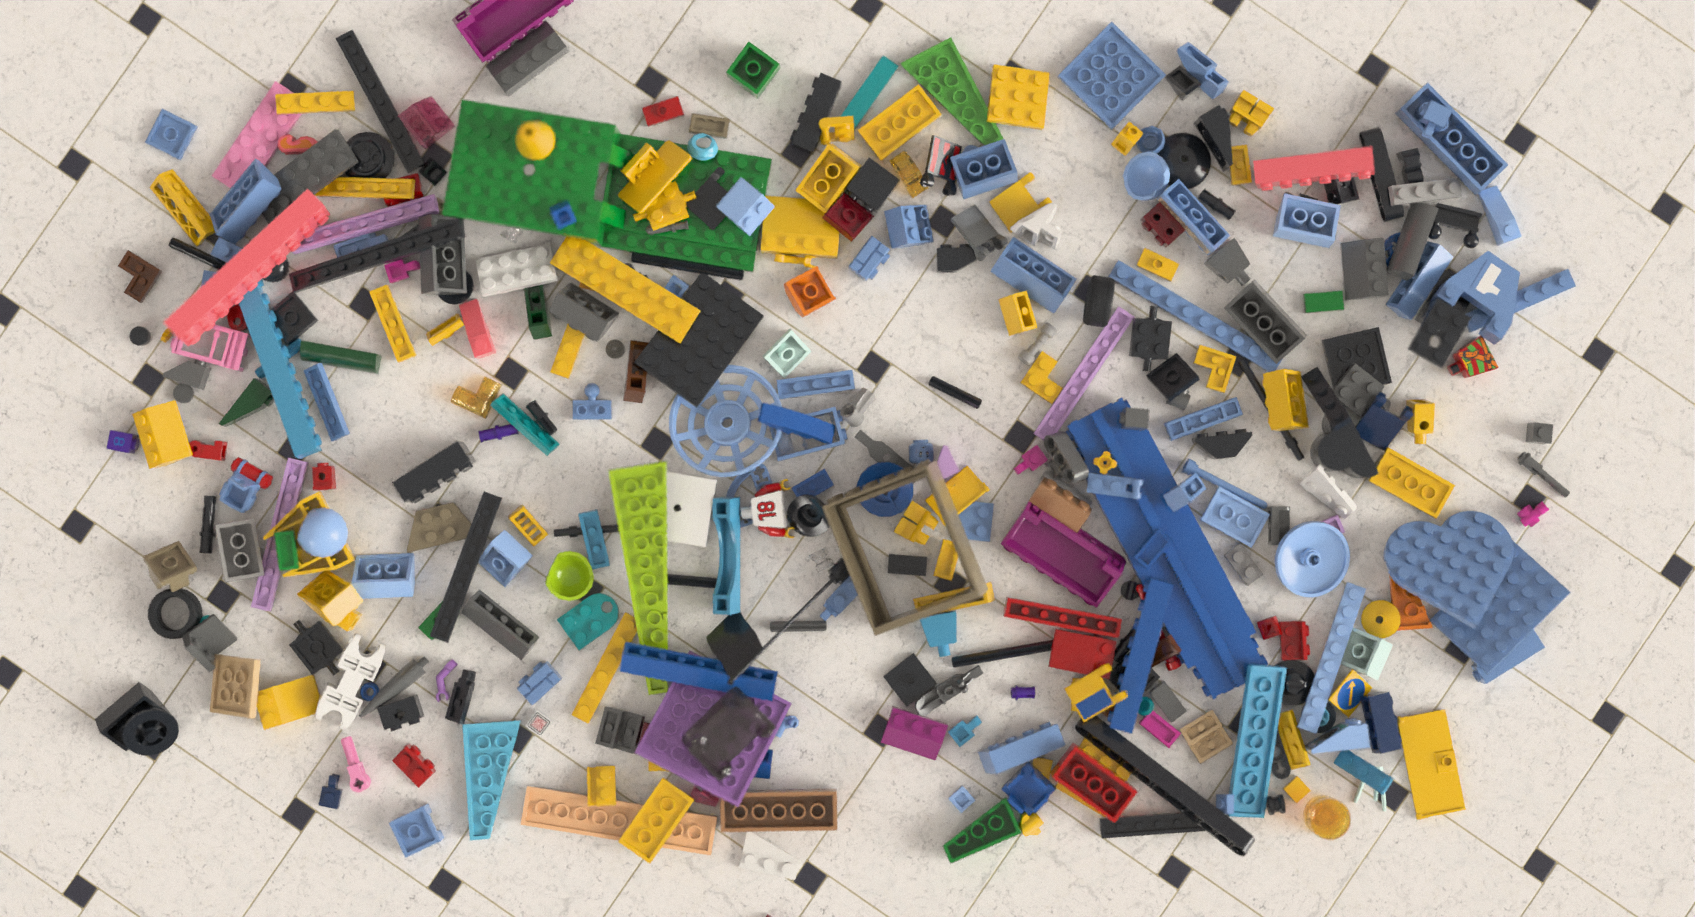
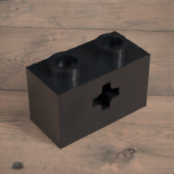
(389, 715)

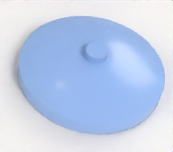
(1312, 559)

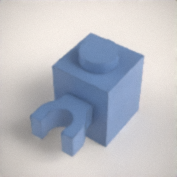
(1434, 116)

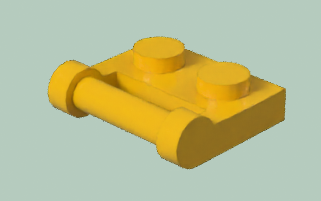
(843, 129)

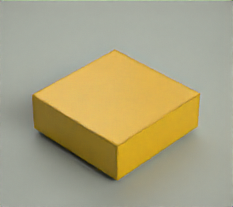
(1296, 789)

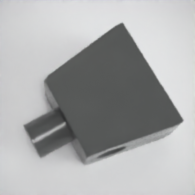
(1230, 263)

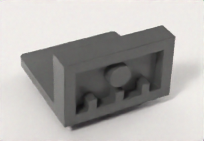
(208, 639)

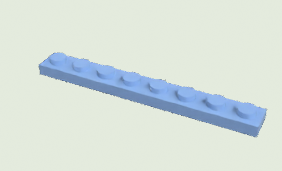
(1331, 658)

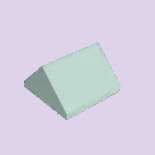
(786, 353)

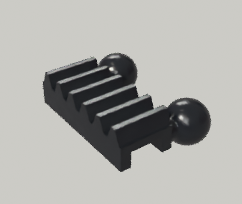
(1458, 219)

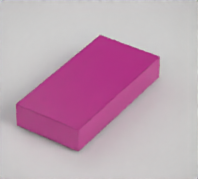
(1160, 728)

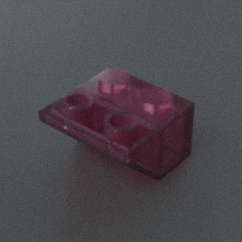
(426, 121)

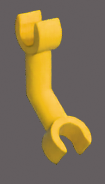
(795, 259)

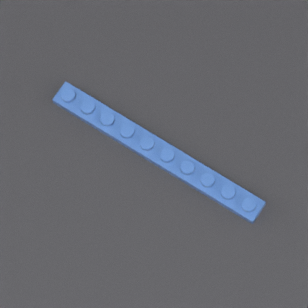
(1192, 315)

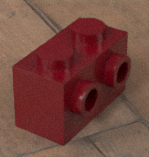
(1162, 225)

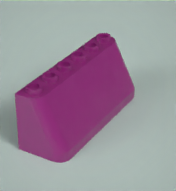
(497, 23)
(1068, 557)

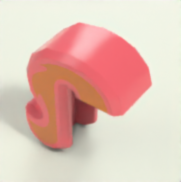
(290, 146)

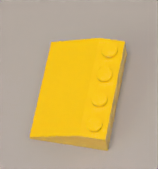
(798, 230)

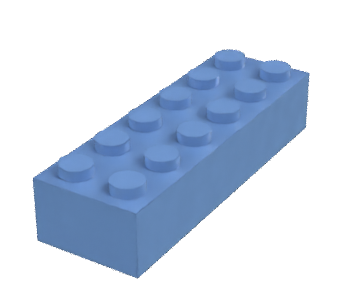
(1456, 143)

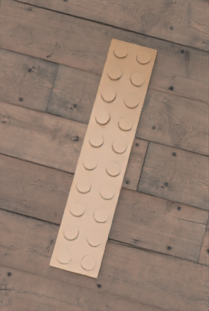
(571, 814)

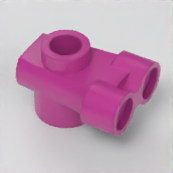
(1530, 516)

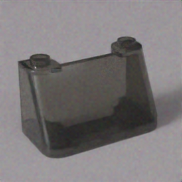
(726, 732)

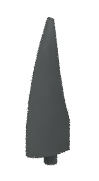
(397, 684)

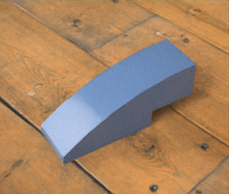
(1202, 69)

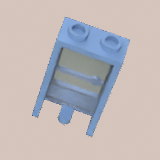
(794, 445)

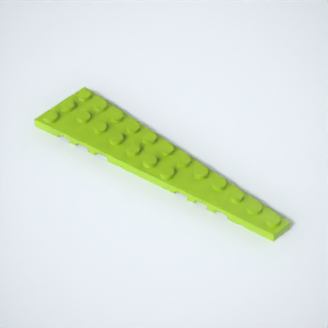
(642, 523)

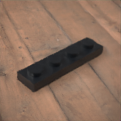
(1326, 399)

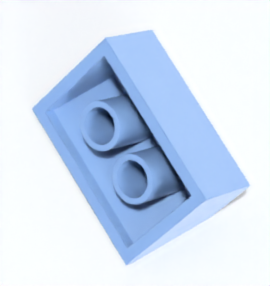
(1307, 220)
(384, 575)

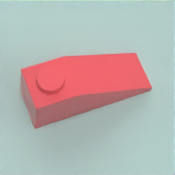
(477, 329)

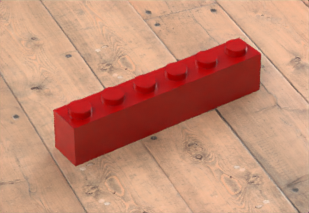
(1062, 617)

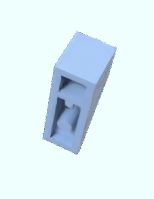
(1499, 216)

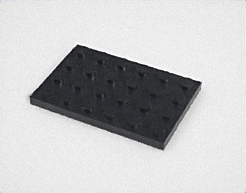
(708, 346)

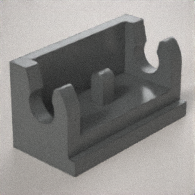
(1278, 524)

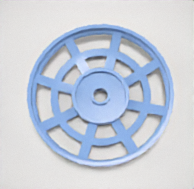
(721, 435)

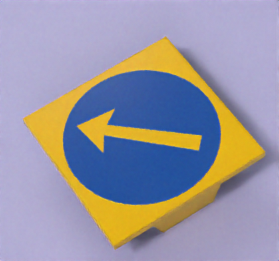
(1348, 693)

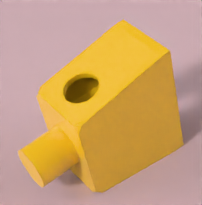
(1422, 413)

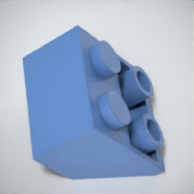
(908, 226)

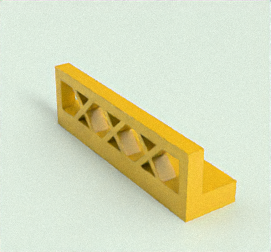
(185, 204)

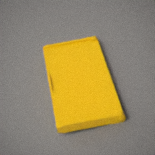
(1431, 764)

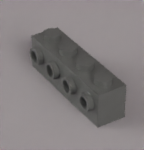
(500, 624)

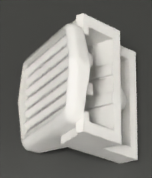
(1037, 227)

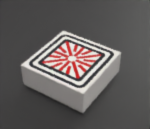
(539, 723)

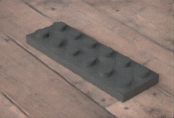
(311, 171)

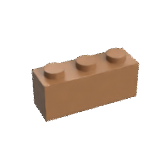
(1060, 504)

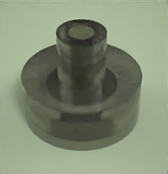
(620, 349)

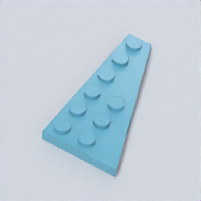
(487, 760)

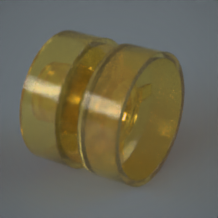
(1326, 817)

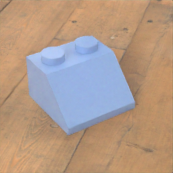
(745, 206)
(504, 558)

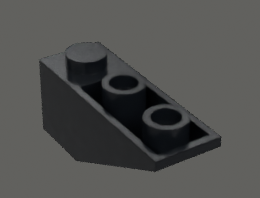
(954, 259)

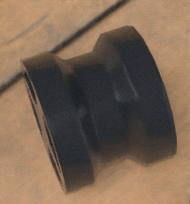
(1276, 804)

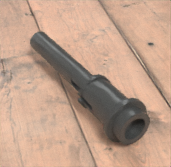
(1536, 468)

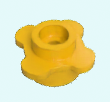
(1110, 462)

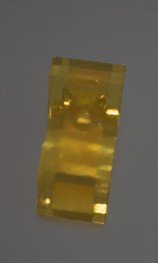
(908, 173)

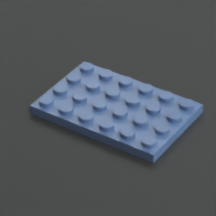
(1517, 608)

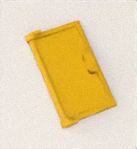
(963, 493)

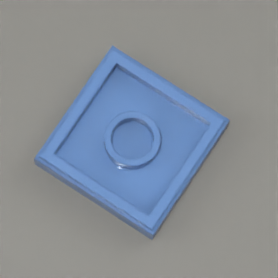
(171, 134)

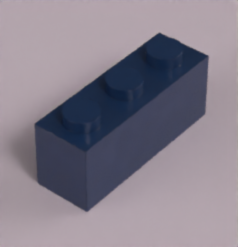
(1381, 722)

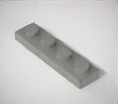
(1425, 191)

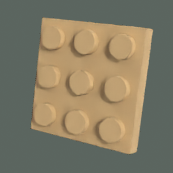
(235, 686)

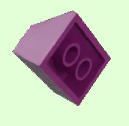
(914, 733)

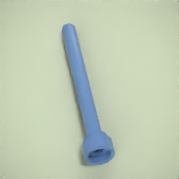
(1191, 467)

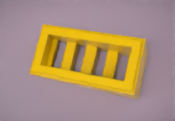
(516, 513)

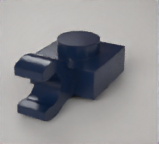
(330, 794)

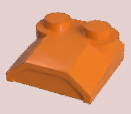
(808, 292)

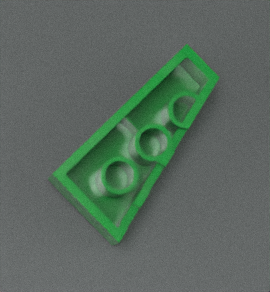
(988, 830)

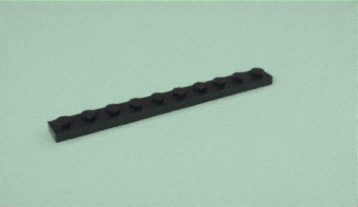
(377, 255)

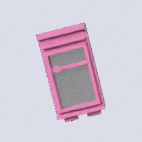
(216, 346)

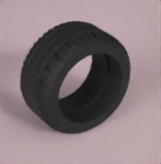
(1098, 301)
(155, 617)

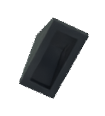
(1182, 82)

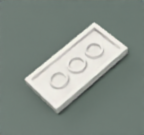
(516, 270)

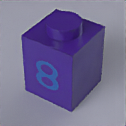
(123, 442)

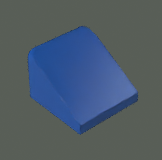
(562, 214)

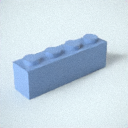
(1412, 293)

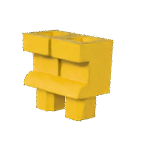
(1241, 110)
(921, 517)

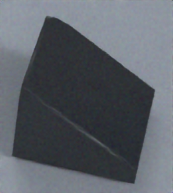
(432, 171)

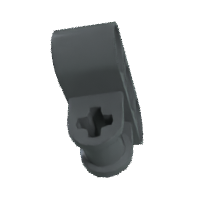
(1064, 458)

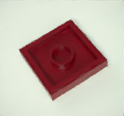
(848, 217)

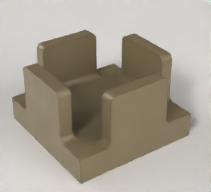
(170, 566)

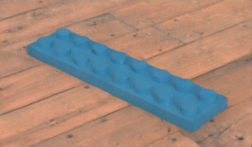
(1256, 739)

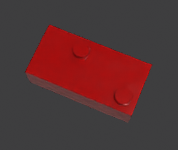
(1093, 782)

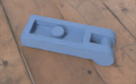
(1114, 485)

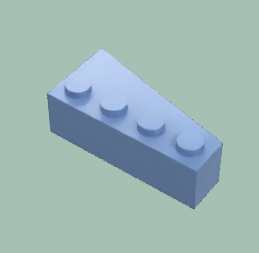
(1021, 748)

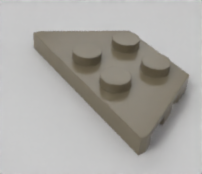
(438, 527)

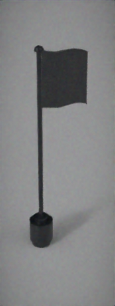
(738, 644)

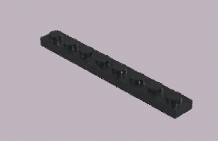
(380, 101)
(465, 567)

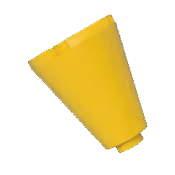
(535, 140)

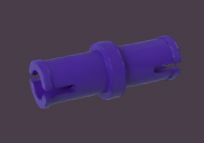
(497, 432)

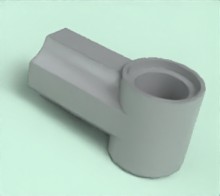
(854, 411)

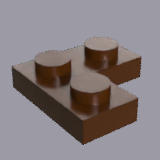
(144, 275)

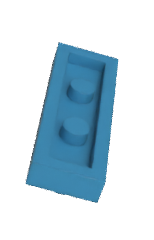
(594, 539)
(1363, 771)

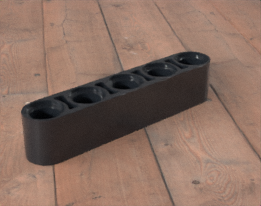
(1383, 173)

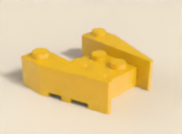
(307, 562)

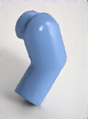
(788, 722)

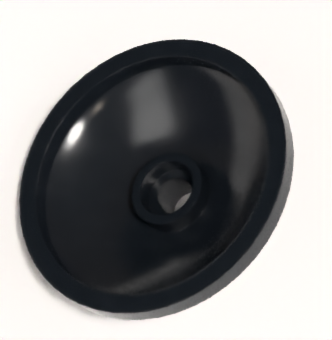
(1198, 155)

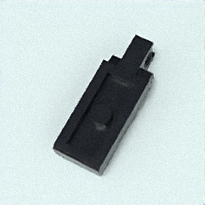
(461, 697)

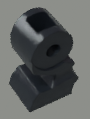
(1411, 170)

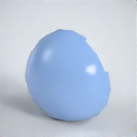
(1146, 176)
(323, 532)

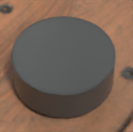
(183, 393)

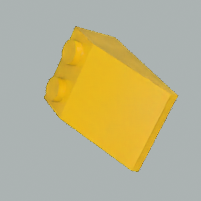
(828, 177)
(330, 597)
(288, 702)

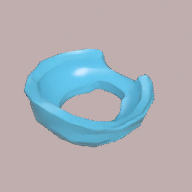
(699, 153)

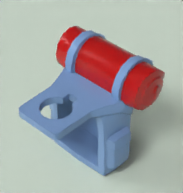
(244, 484)

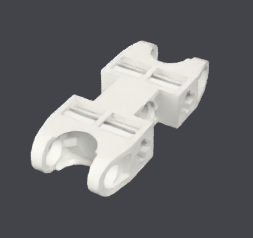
(356, 668)

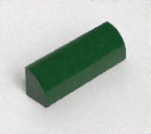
(340, 357)

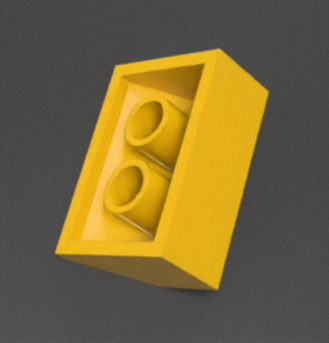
(1285, 400)
(162, 434)

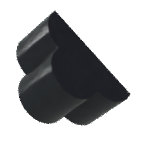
(1342, 451)

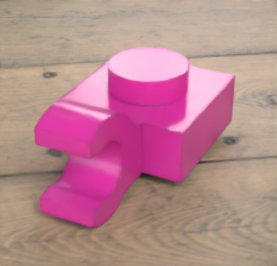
(399, 270)
(1033, 459)

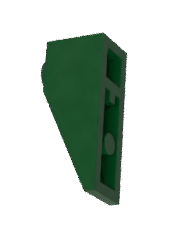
(537, 312)
(253, 399)

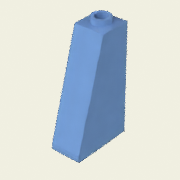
(1527, 648)

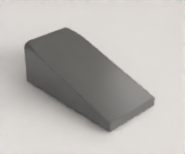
(1167, 701)

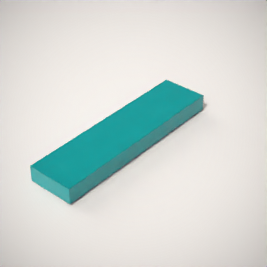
(870, 90)
(524, 424)

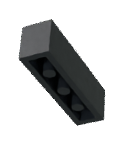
(818, 106)

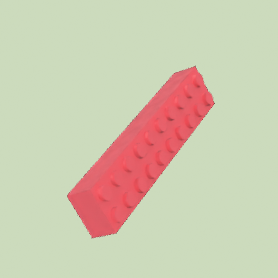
(248, 268)

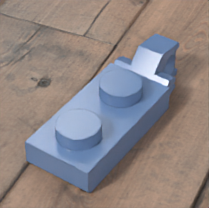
(358, 243)
(839, 599)

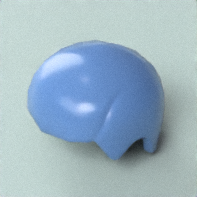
(1151, 140)

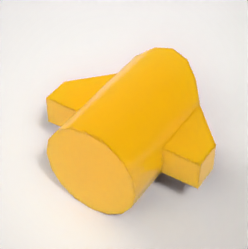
(1030, 824)

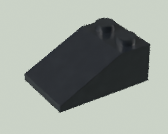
(1215, 131)

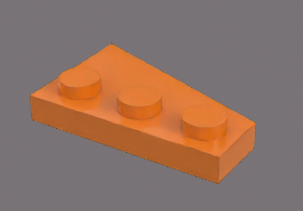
(1410, 607)

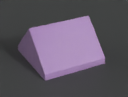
(946, 462)

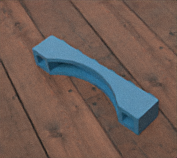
(727, 522)

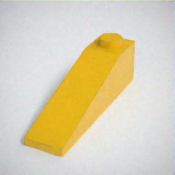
(985, 598)

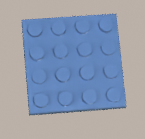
(1111, 75)

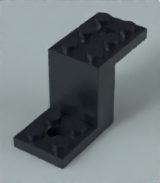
(1440, 321)

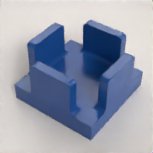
(1028, 789)

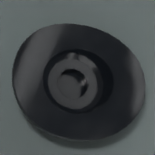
(807, 515)
(1297, 682)

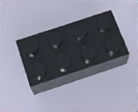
(433, 472)

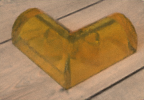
(477, 402)

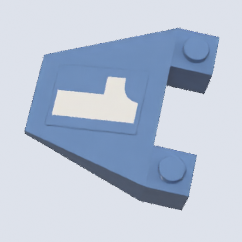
(1488, 286)

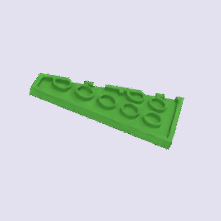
(948, 80)

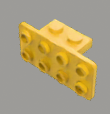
(651, 173)

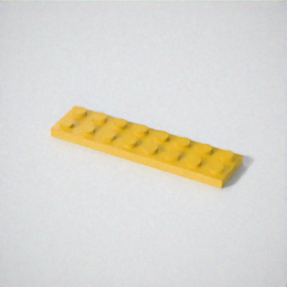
(625, 287)

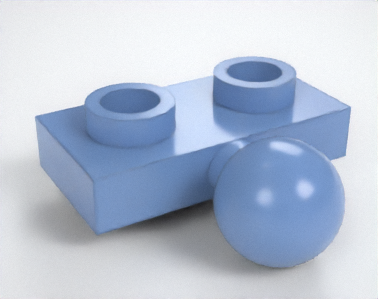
(592, 408)

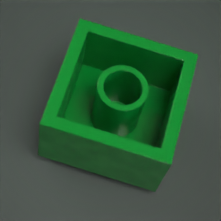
(753, 70)

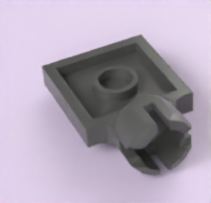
(1358, 390)

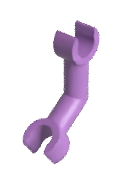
(440, 679)

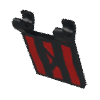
(940, 164)

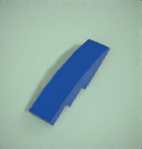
(796, 422)

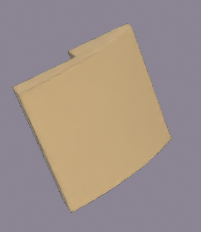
(1206, 736)

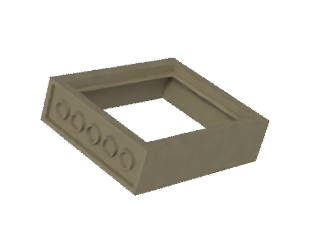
(858, 564)

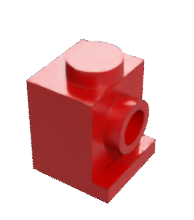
(328, 482)

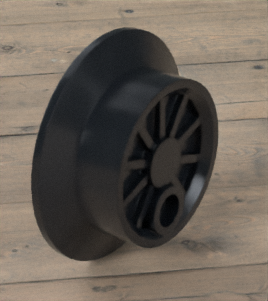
(373, 154)
(150, 731)

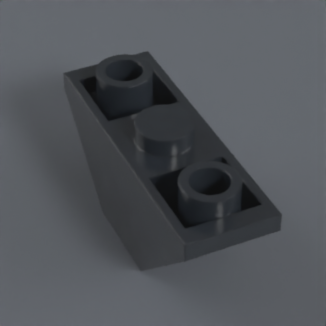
(1223, 444)

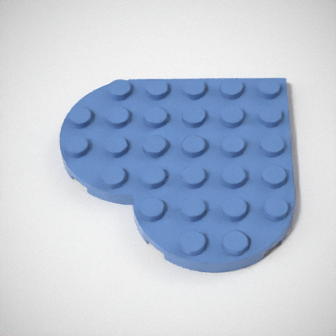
(1452, 564)

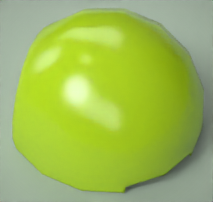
(569, 576)

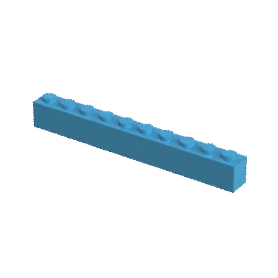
(280, 373)

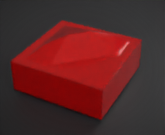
(1269, 627)

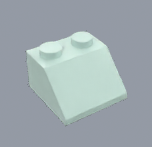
(1366, 653)

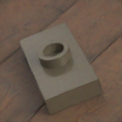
(709, 125)

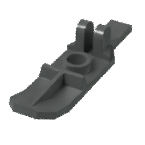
(878, 449)
(938, 694)

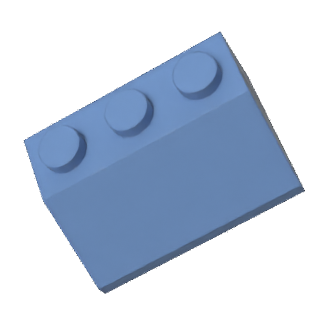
(984, 169)

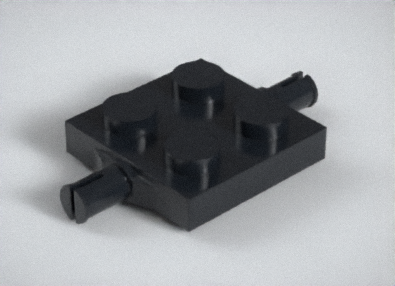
(1150, 338)
(316, 647)

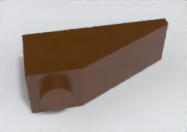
(635, 376)

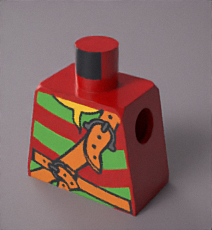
(1473, 359)

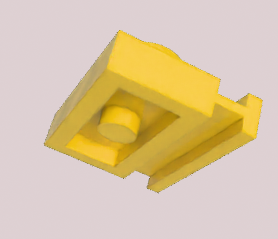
(601, 786)

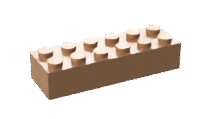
(781, 811)

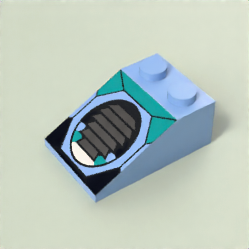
(1343, 736)

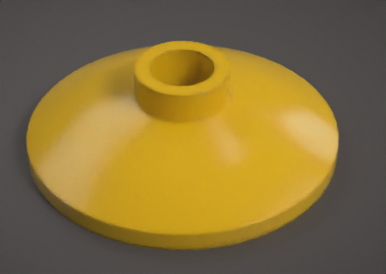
(1390, 617)

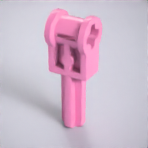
(355, 768)

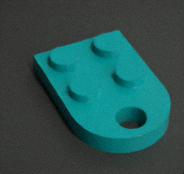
(588, 620)

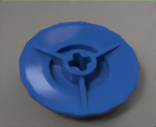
(891, 502)

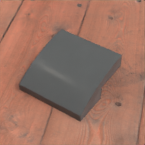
(620, 729)

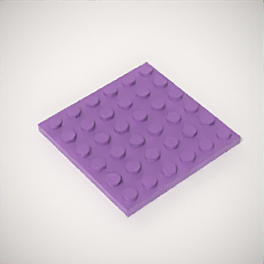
(678, 713)

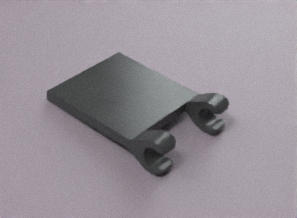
(977, 231)

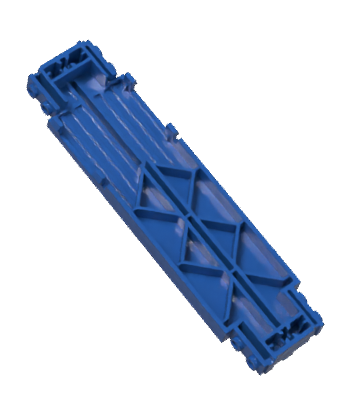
(1203, 606)

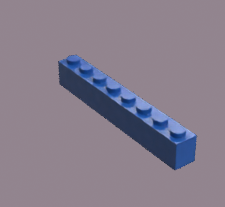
(1141, 654)
(695, 671)

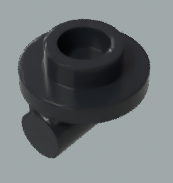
(1129, 591)

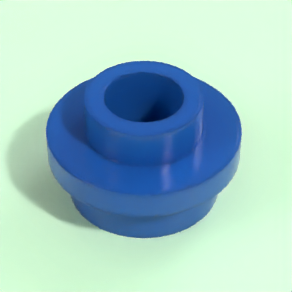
(364, 694)

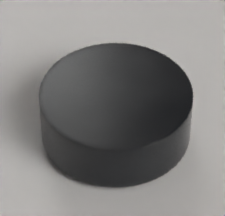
(140, 336)

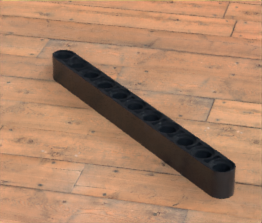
(1166, 785)

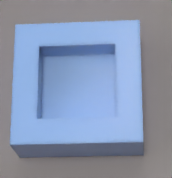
(961, 799)

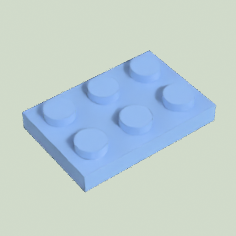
(1235, 517)

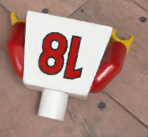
(769, 510)

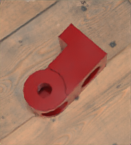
(216, 452)

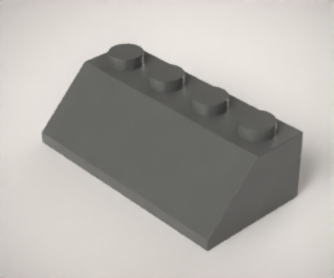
(527, 58)
(443, 266)
(1265, 321)

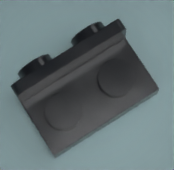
(1341, 192)

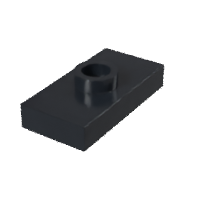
(907, 564)

